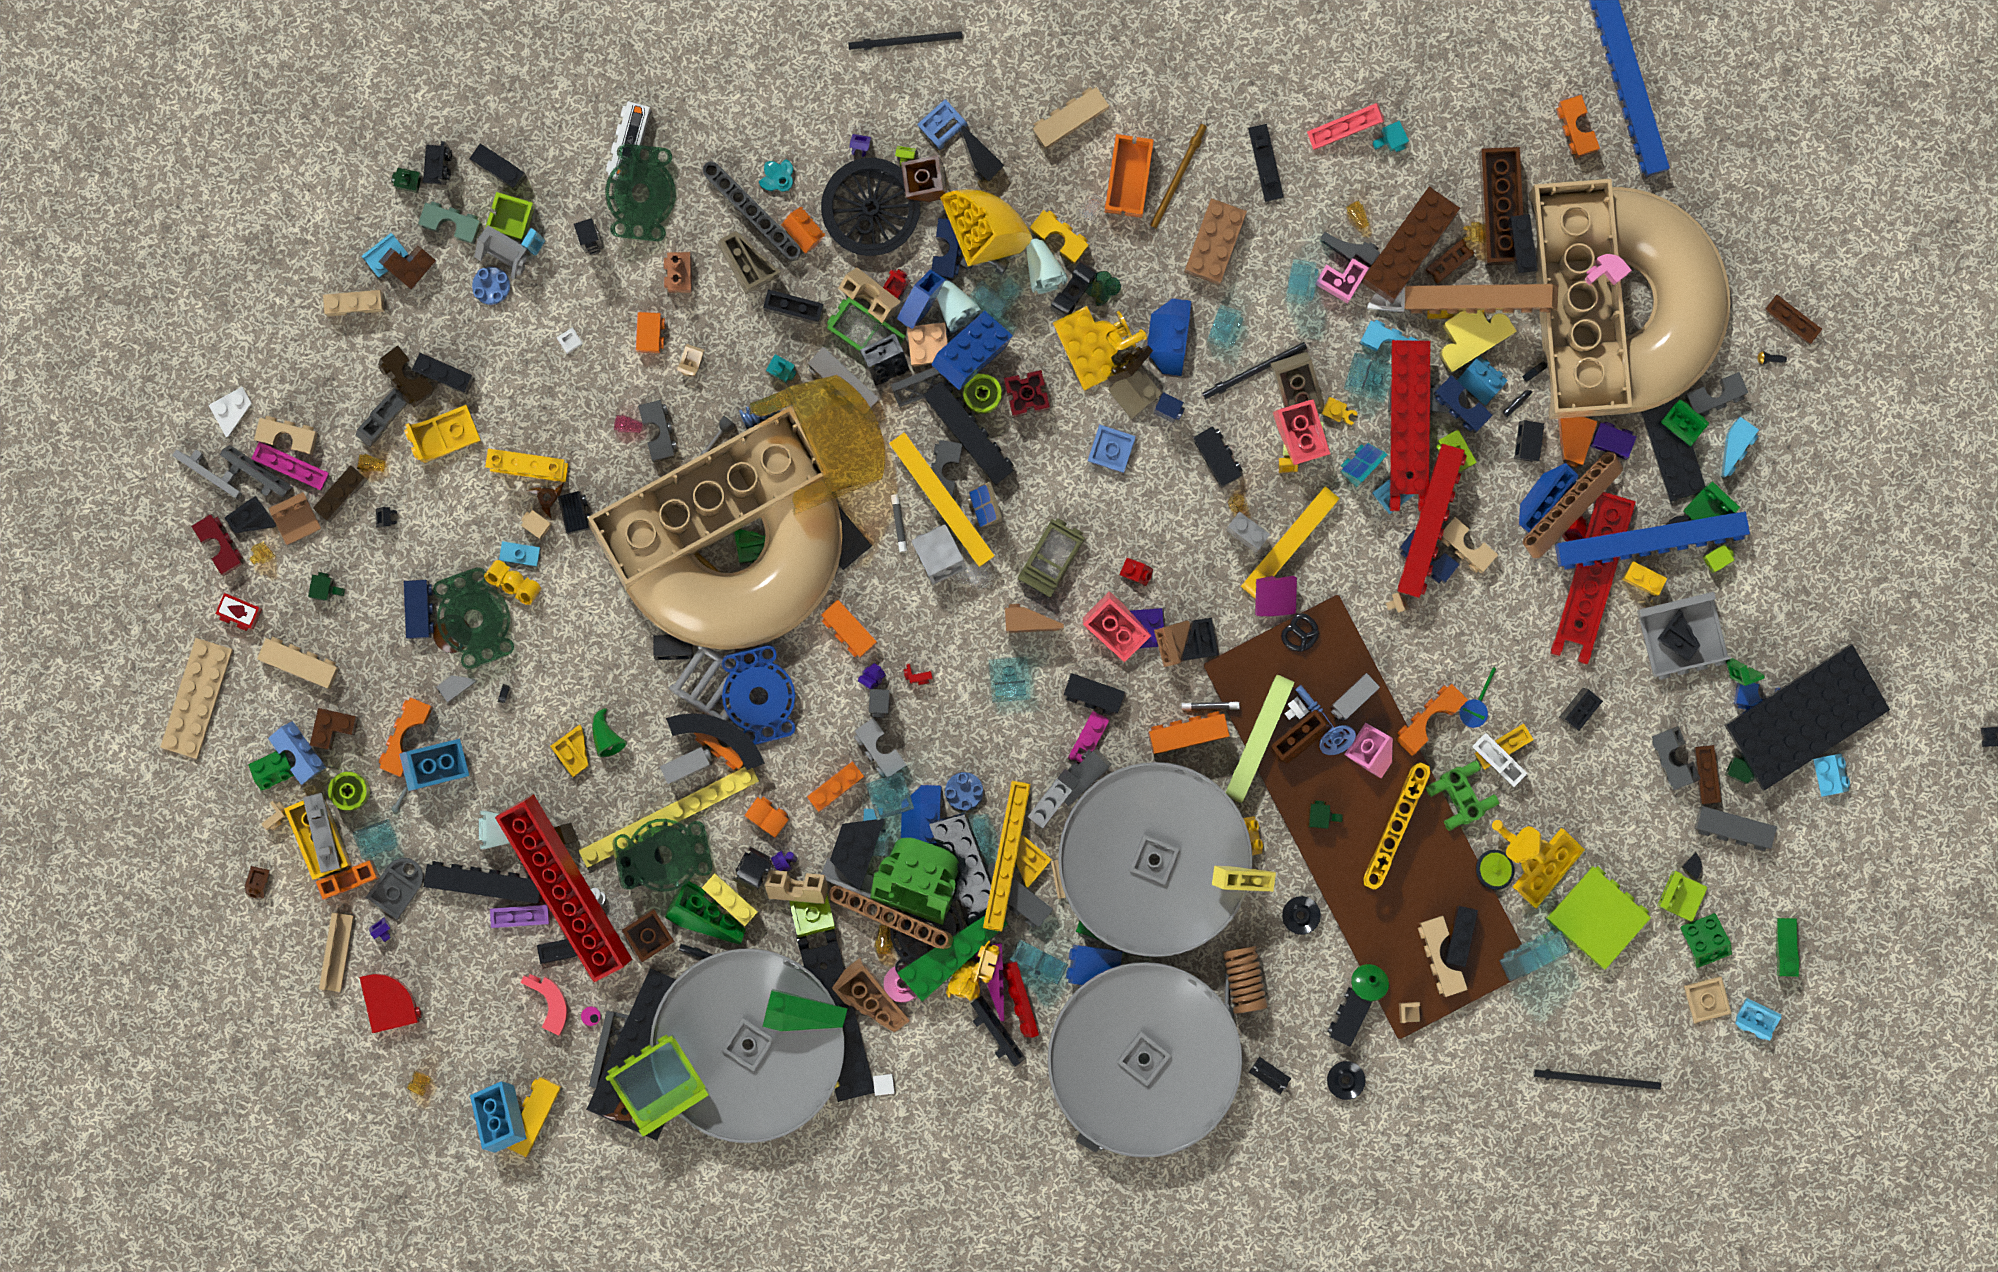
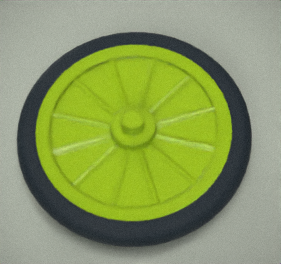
(1495, 869)

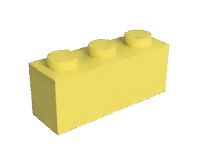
(730, 899)

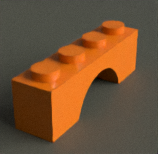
(414, 714)
(1415, 735)

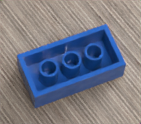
(971, 350)

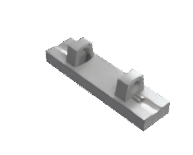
(192, 462)
(321, 832)

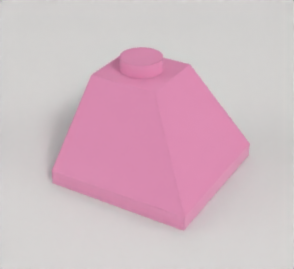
(1371, 750)

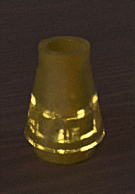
(1357, 214)
(370, 464)
(1233, 506)
(883, 940)

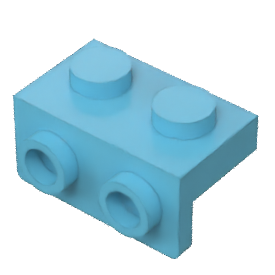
(1831, 774)
(1757, 1019)

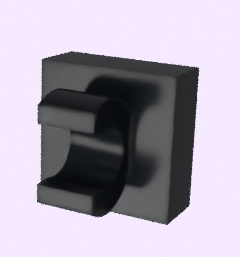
(383, 517)

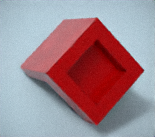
(1576, 530)

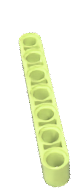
(1259, 738)

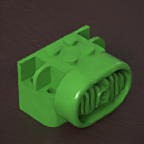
(917, 879)

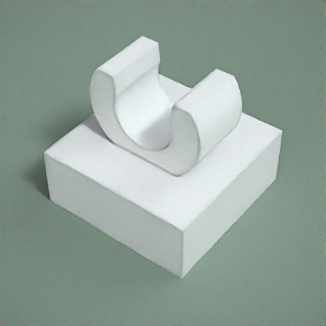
(1297, 709)

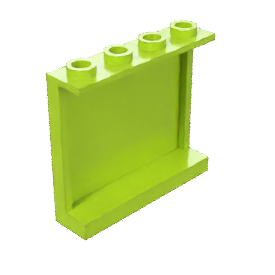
(1599, 917)

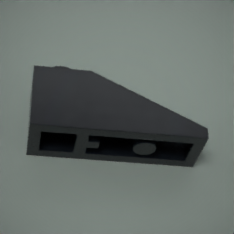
(981, 159)
(498, 167)

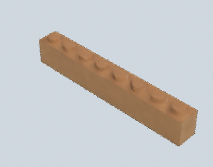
(1481, 297)

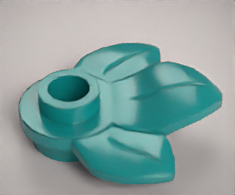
(775, 174)

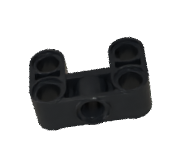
(1081, 278)

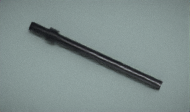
(868, 44)
(1221, 387)

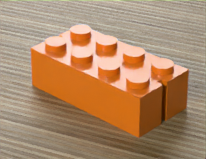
(1129, 176)
(1187, 734)

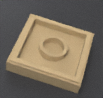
(1707, 999)

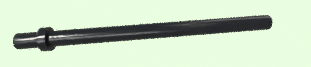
(1547, 1074)

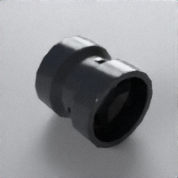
(1990, 737)

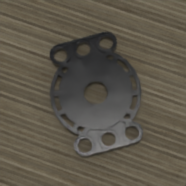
(917, 948)

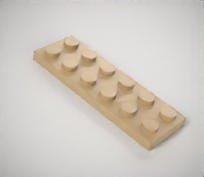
(196, 698)

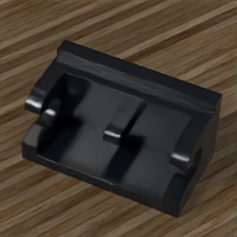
(1529, 441)
(670, 648)
(1581, 708)

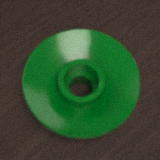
(1366, 989)

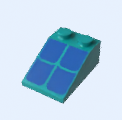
(1363, 463)

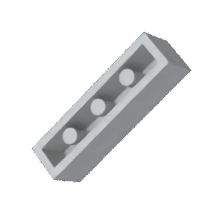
(826, 365)

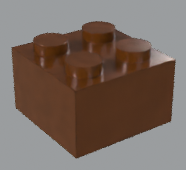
(647, 935)

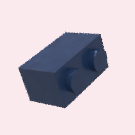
(1169, 408)

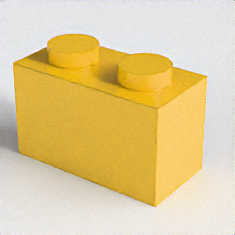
(1644, 578)

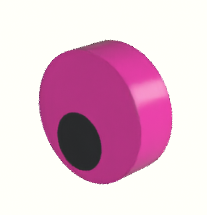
(590, 1016)

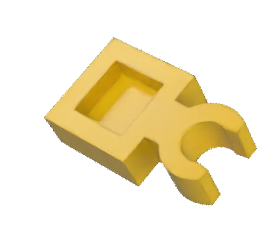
(1336, 410)

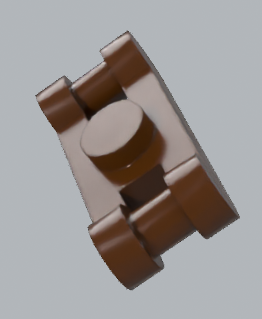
(1450, 261)

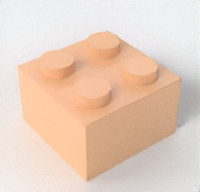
(926, 342)

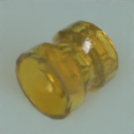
(421, 1079)

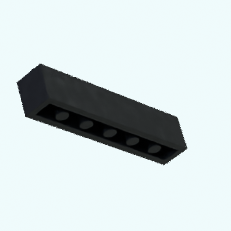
(968, 433)
(481, 883)

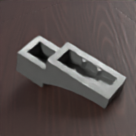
(1364, 252)
(381, 417)

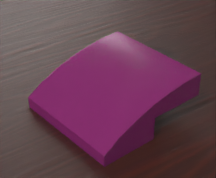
(1276, 596)

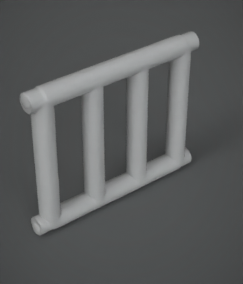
(692, 699)

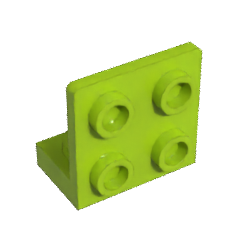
(1682, 896)

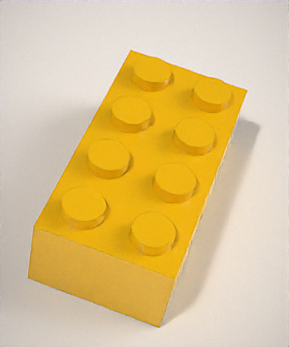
(300, 825)

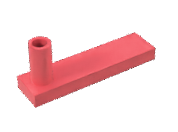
(1345, 126)

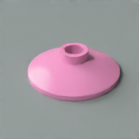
(891, 986)

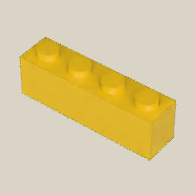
(535, 1112)

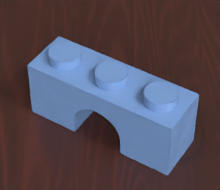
(307, 763)

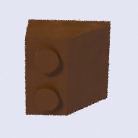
(924, 179)

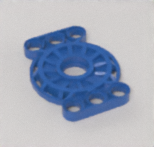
(758, 675)

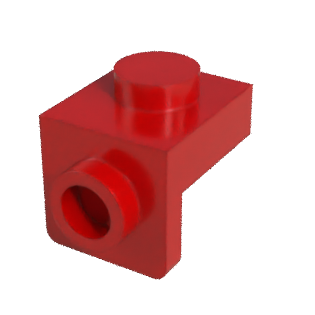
(897, 283)
(1136, 571)
(922, 678)

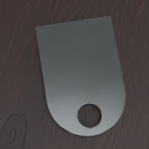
(396, 888)

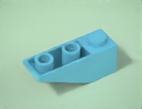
(1737, 440)

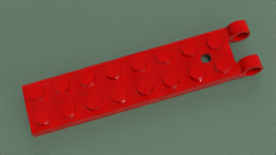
(1409, 420)
(1592, 583)

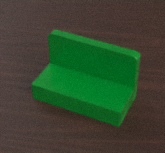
(1742, 674)

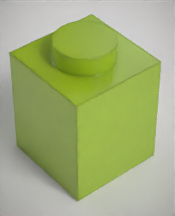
(1719, 558)

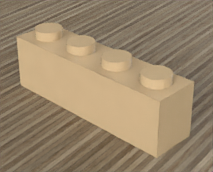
(1070, 118)
(298, 663)

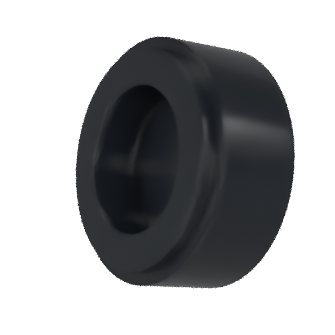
(503, 693)

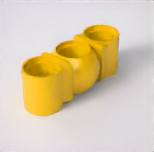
(512, 582)

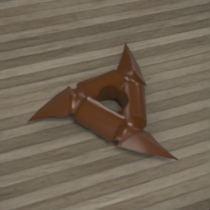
(540, 495)
(617, 1115)

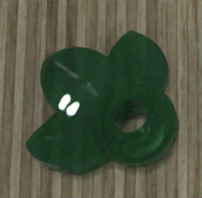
(1103, 287)

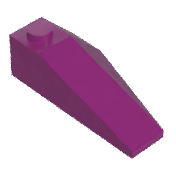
(996, 984)

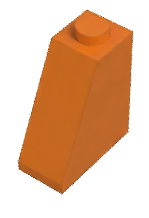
(1575, 439)

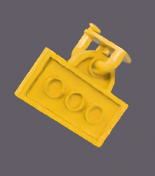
(1093, 344)
(1541, 861)

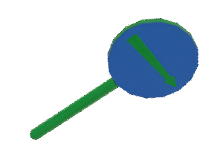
(1474, 712)

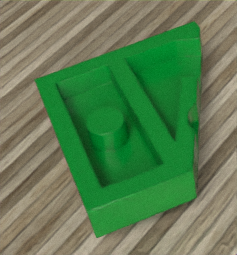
(748, 545)

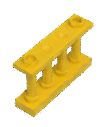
(526, 465)

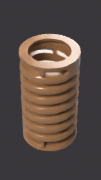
(1247, 979)

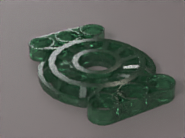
(646, 173)
(473, 598)
(644, 863)

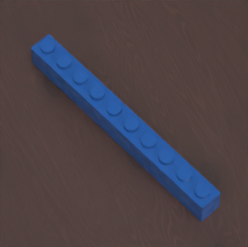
(1630, 86)
(1652, 539)

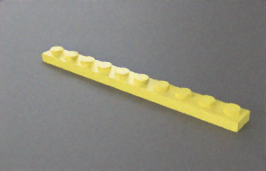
(676, 811)

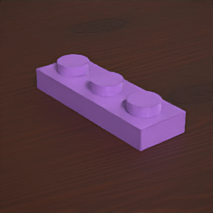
(519, 916)

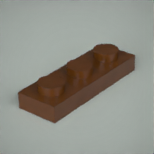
(1793, 319)
(1707, 770)

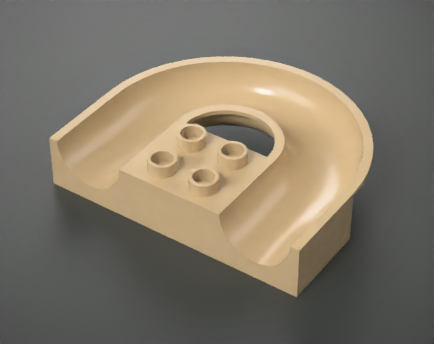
(1585, 340)
(662, 525)

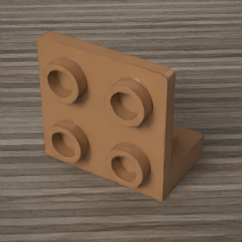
(294, 518)
(1172, 642)

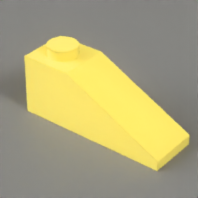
(1243, 879)

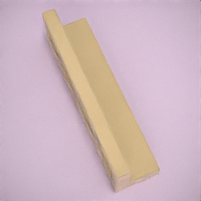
(336, 952)

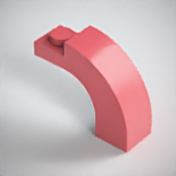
(556, 1001)

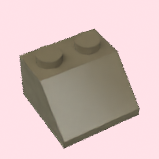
(1135, 393)

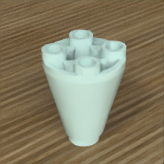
(956, 306)

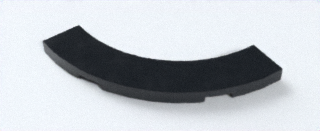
(720, 729)

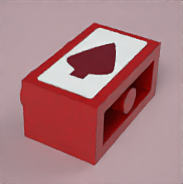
(238, 611)

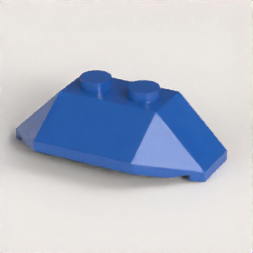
(1169, 336)
(1545, 495)
(926, 809)

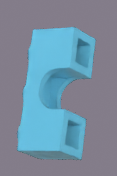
(1377, 334)

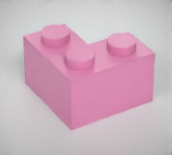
(1345, 284)

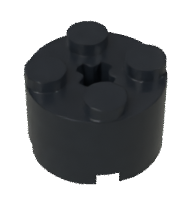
(752, 868)

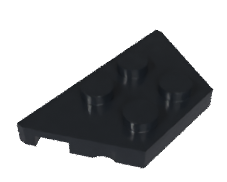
(855, 849)

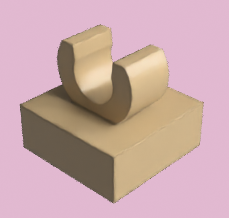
(1399, 602)

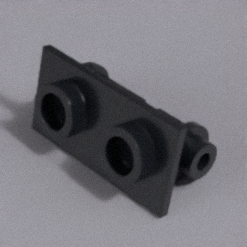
(1270, 1075)

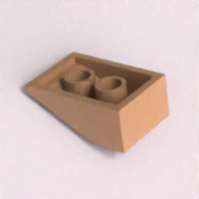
(1022, 619)

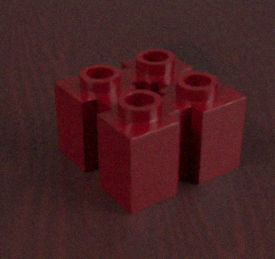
(1016, 387)

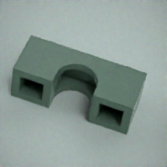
(466, 226)

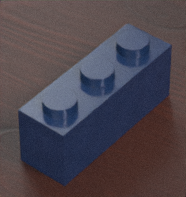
(418, 609)

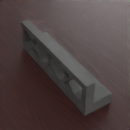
(915, 380)
(603, 1043)

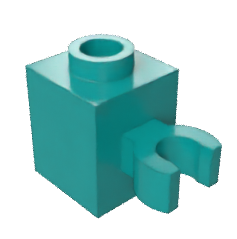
(1393, 137)
(781, 369)

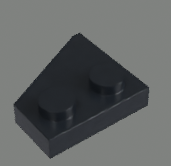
(250, 517)
(1680, 637)
(1200, 640)

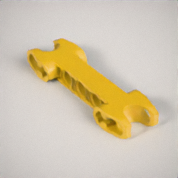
(1405, 797)

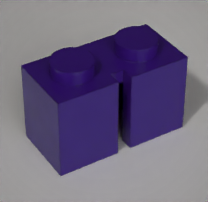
(1613, 440)

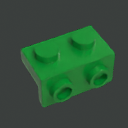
(1685, 422)
(271, 770)

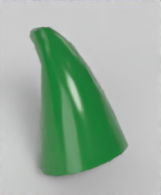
(605, 737)

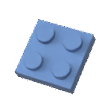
(1111, 448)

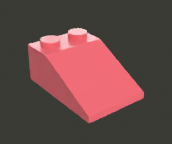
(1301, 432)
(1116, 626)

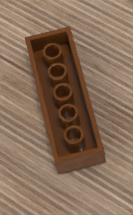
(1500, 200)
(1410, 245)

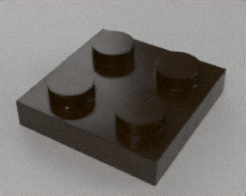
(1129, 364)

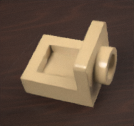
(690, 360)
(273, 821)

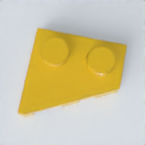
(572, 751)
(1030, 860)

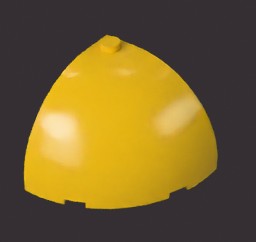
(985, 225)

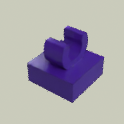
(860, 142)
(380, 929)

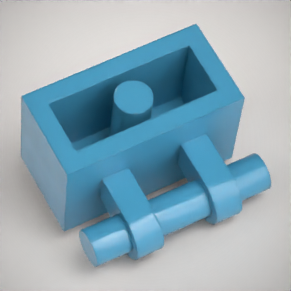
(1482, 380)

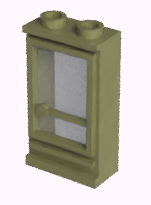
(1051, 557)

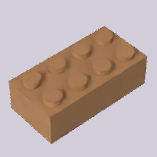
(1215, 241)

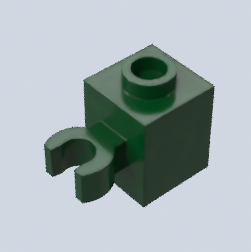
(406, 180)
(322, 587)
(1739, 771)
(1320, 815)

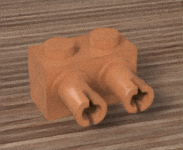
(678, 272)

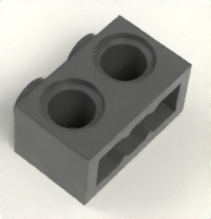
(879, 703)

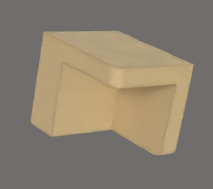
(1409, 1012)

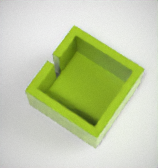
(512, 216)

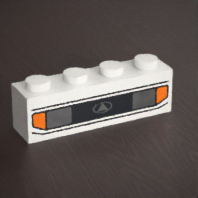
(629, 132)

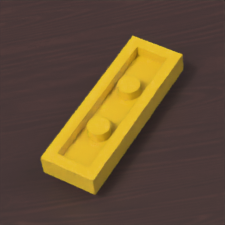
(1509, 743)

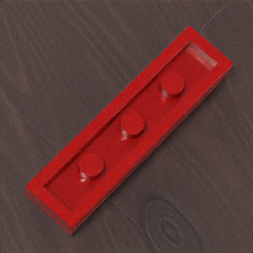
(1018, 993)

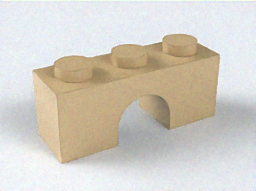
(860, 285)
(350, 302)
(269, 431)
(1478, 558)
(783, 887)

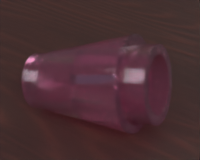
(625, 424)

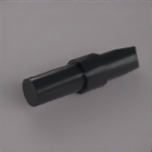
(1516, 403)
(695, 952)

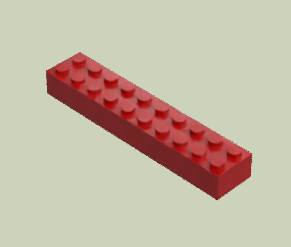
(563, 888)

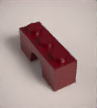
(228, 558)

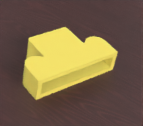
(1473, 336)

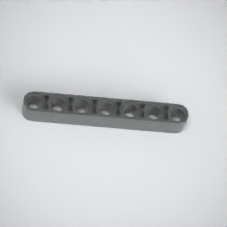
(744, 205)

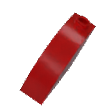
(388, 1002)

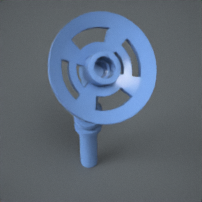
(1334, 733)

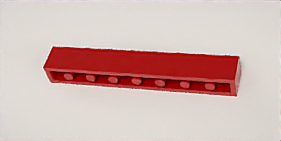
(1430, 520)

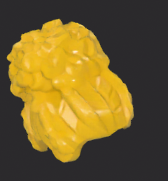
(963, 983)

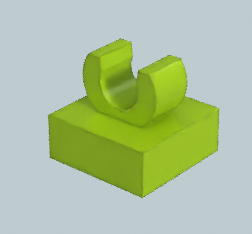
(905, 153)

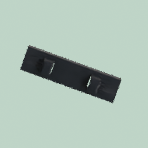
(1265, 163)
(998, 1031)

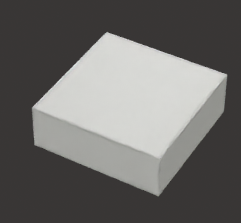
(569, 340)
(883, 1084)

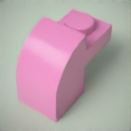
(1611, 266)

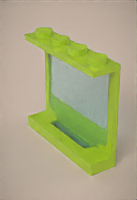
(657, 1084)

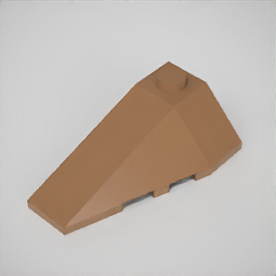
(863, 991)

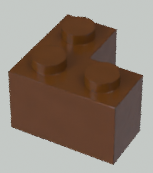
(410, 269)
(327, 724)

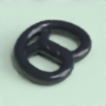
(1302, 634)

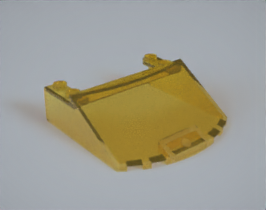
(839, 432)

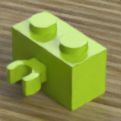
(1456, 440)

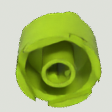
(979, 404)
(355, 800)

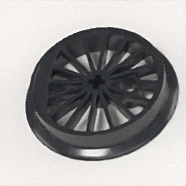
(883, 171)

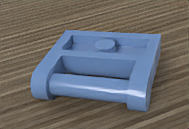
(937, 120)

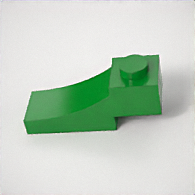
(1787, 947)

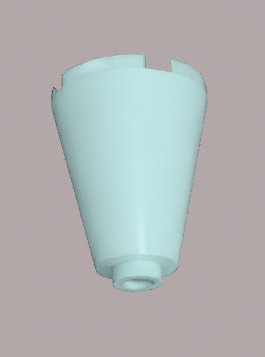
(1043, 268)
(490, 831)

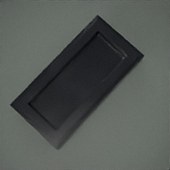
(555, 951)

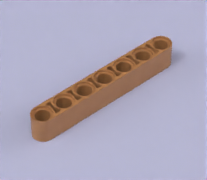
(1572, 505)
(899, 917)

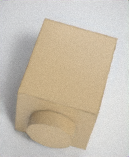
(535, 524)

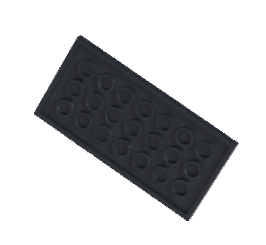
(1807, 717)
(633, 1038)

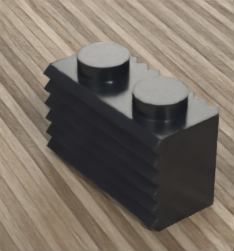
(574, 512)

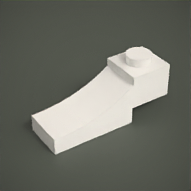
(1499, 759)

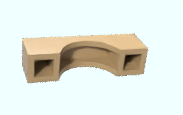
(1434, 932)

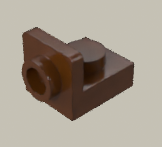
(256, 882)

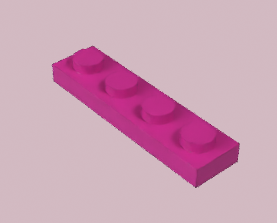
(290, 466)

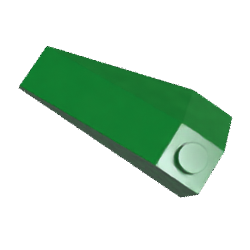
(696, 913)
(795, 1013)

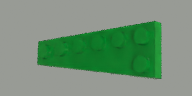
(939, 964)

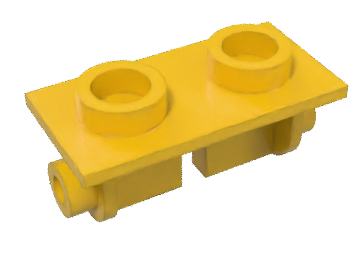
(988, 955)

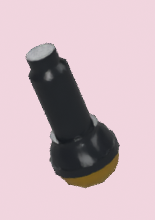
(1764, 358)

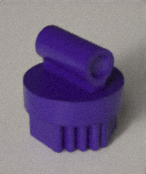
(872, 676)
(783, 861)

